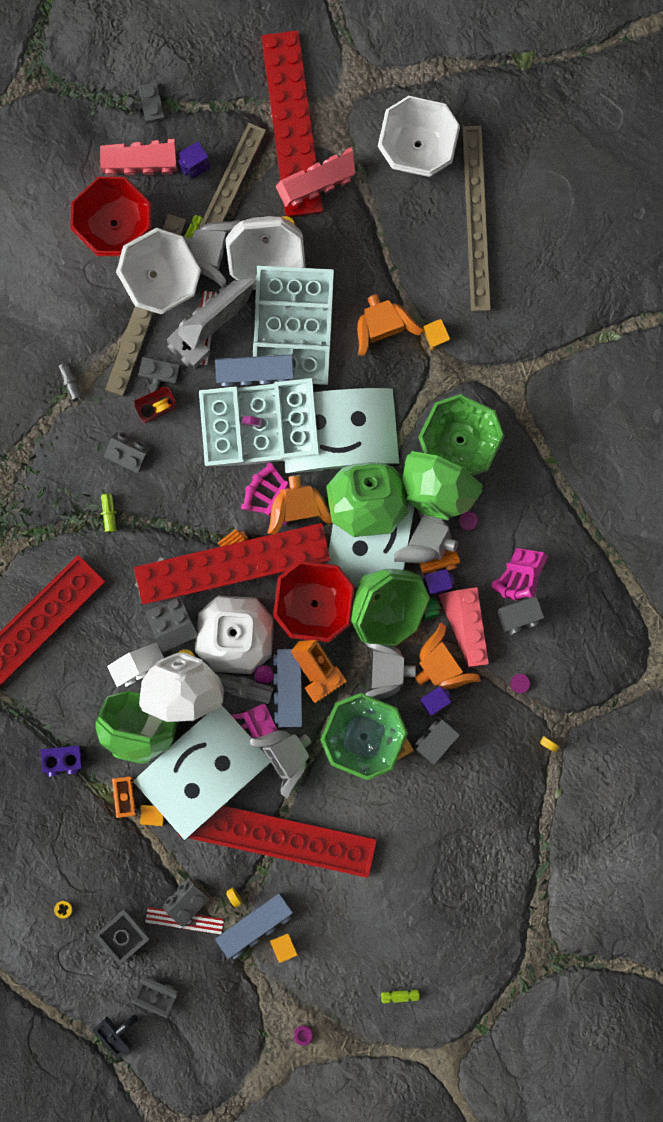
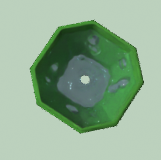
(369, 716)

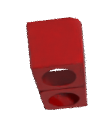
(147, 399)

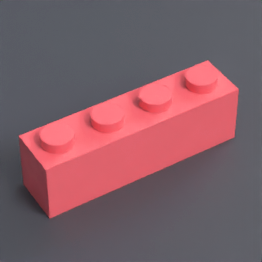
(139, 158)
(317, 179)
(465, 618)

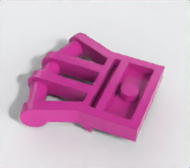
(251, 490)
(524, 563)
(257, 720)

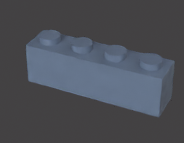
(254, 369)
(289, 690)
(253, 926)

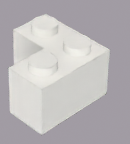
(135, 665)

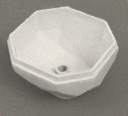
(420, 122)
(248, 249)
(173, 268)
(236, 653)
(180, 689)

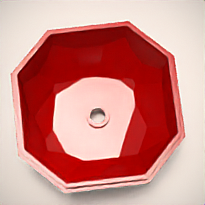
(109, 201)
(310, 583)

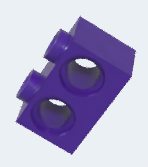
(193, 160)
(438, 582)
(435, 700)
(61, 755)

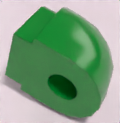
(432, 609)

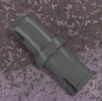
(70, 382)

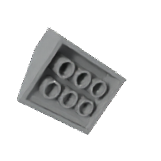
(216, 312)

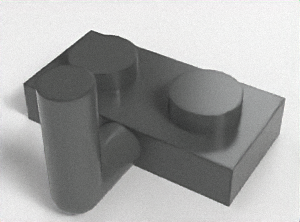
(149, 102)
(158, 372)

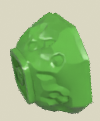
(464, 419)

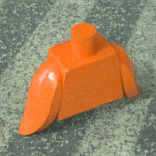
(383, 321)
(296, 504)
(440, 665)

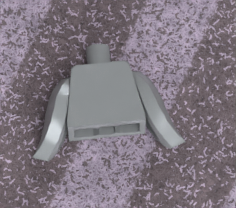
(208, 248)
(428, 541)
(388, 671)
(287, 756)

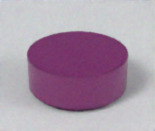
(252, 421)
(468, 521)
(264, 674)
(520, 683)
(303, 1035)

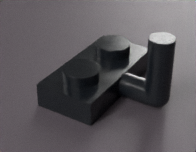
(113, 1037)

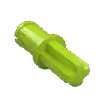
(108, 513)

